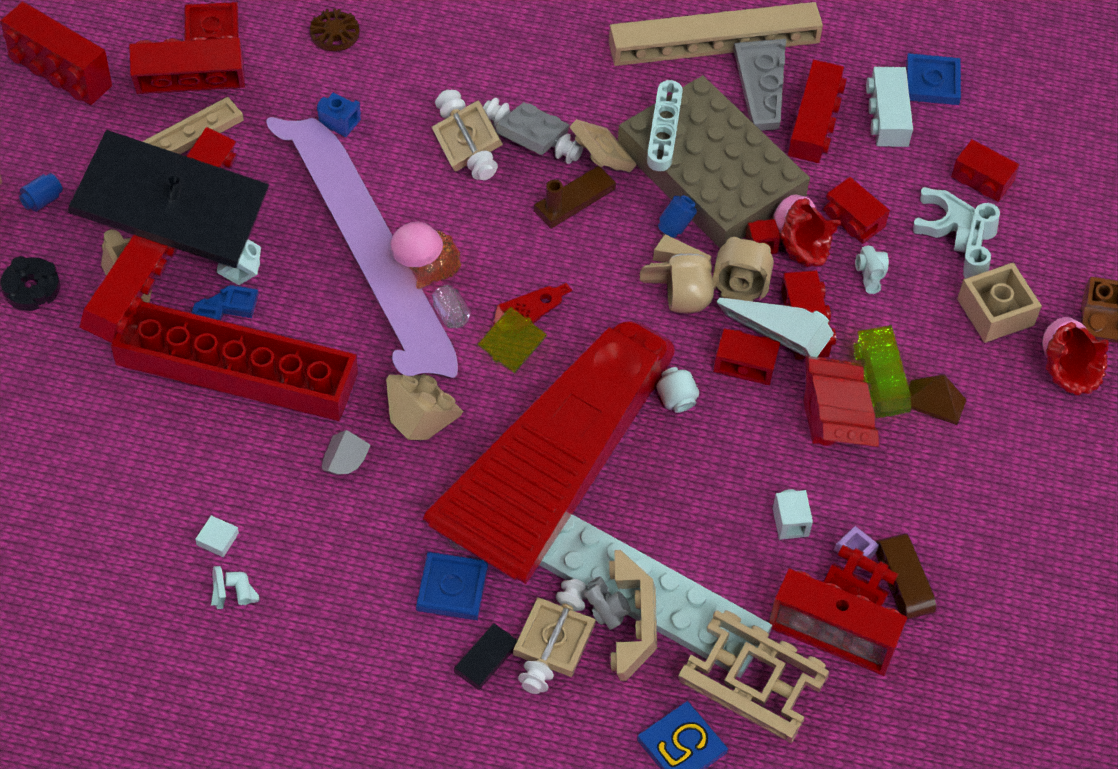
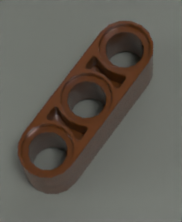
(911, 589)

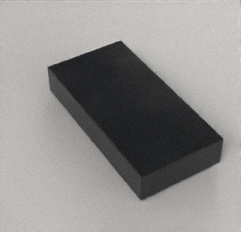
(486, 656)

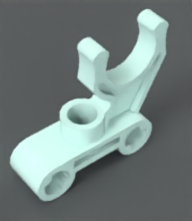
(969, 223)

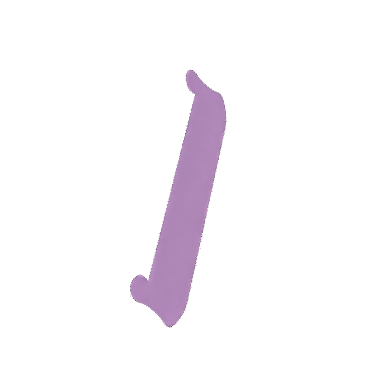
(369, 239)

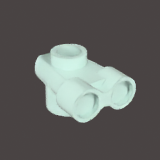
(873, 267)

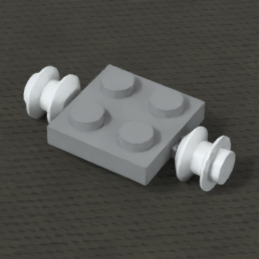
(533, 129)

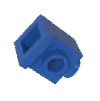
(339, 113)

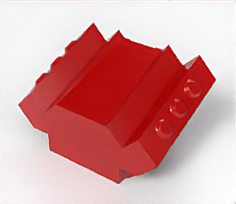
(838, 403)

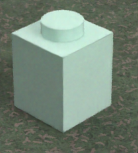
(792, 514)

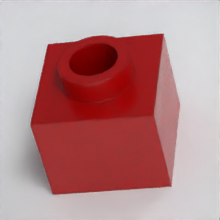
(764, 232)

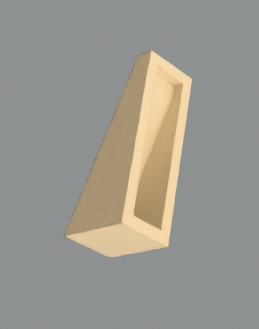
(669, 247)

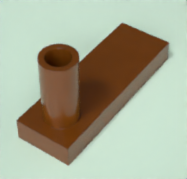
(568, 200)

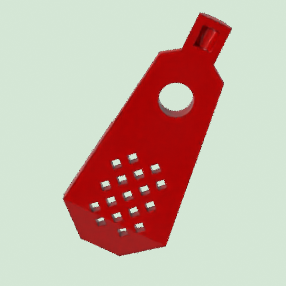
(531, 304)

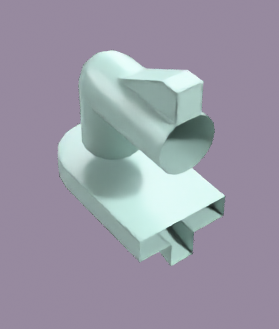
(244, 590)

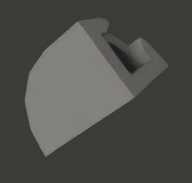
(344, 453)

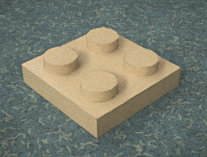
(602, 146)

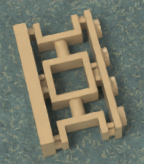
(741, 698)

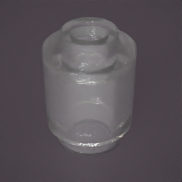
(451, 306)

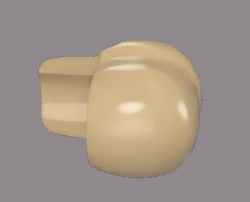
(687, 281)

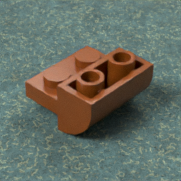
(1101, 308)

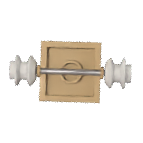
(466, 135)
(554, 637)

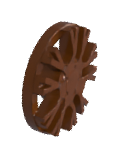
(334, 30)

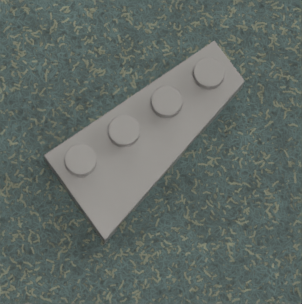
(761, 78)

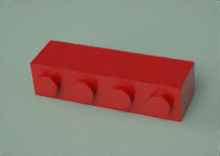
(816, 111)

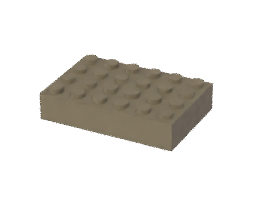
(717, 162)

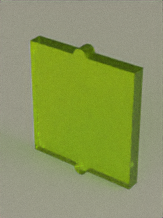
(512, 340)

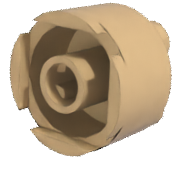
(743, 269)

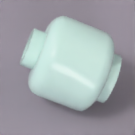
(677, 390)

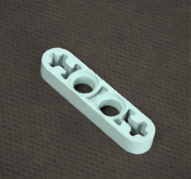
(666, 125)

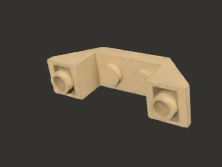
(632, 655)

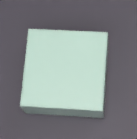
(217, 536)

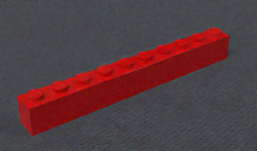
(143, 258)

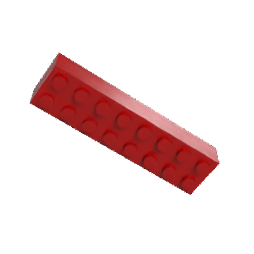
(237, 360)

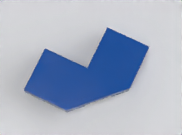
(231, 301)

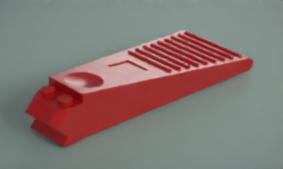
(544, 463)

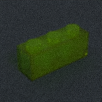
(883, 371)

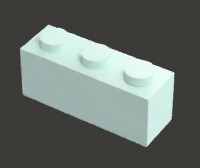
(890, 106)

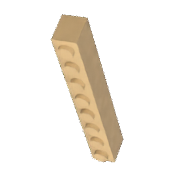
(712, 33)

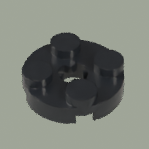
(28, 269)

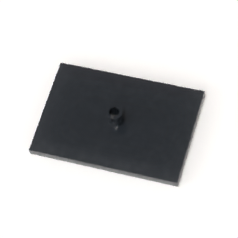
(169, 198)

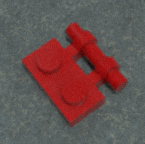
(857, 585)

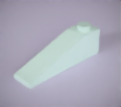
(791, 326)

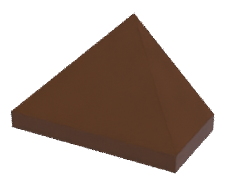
(937, 398)

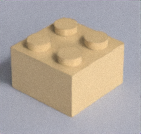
(999, 302)

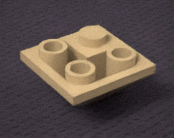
(419, 406)

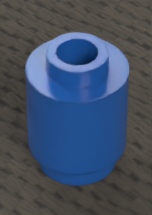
(40, 192)
(677, 216)

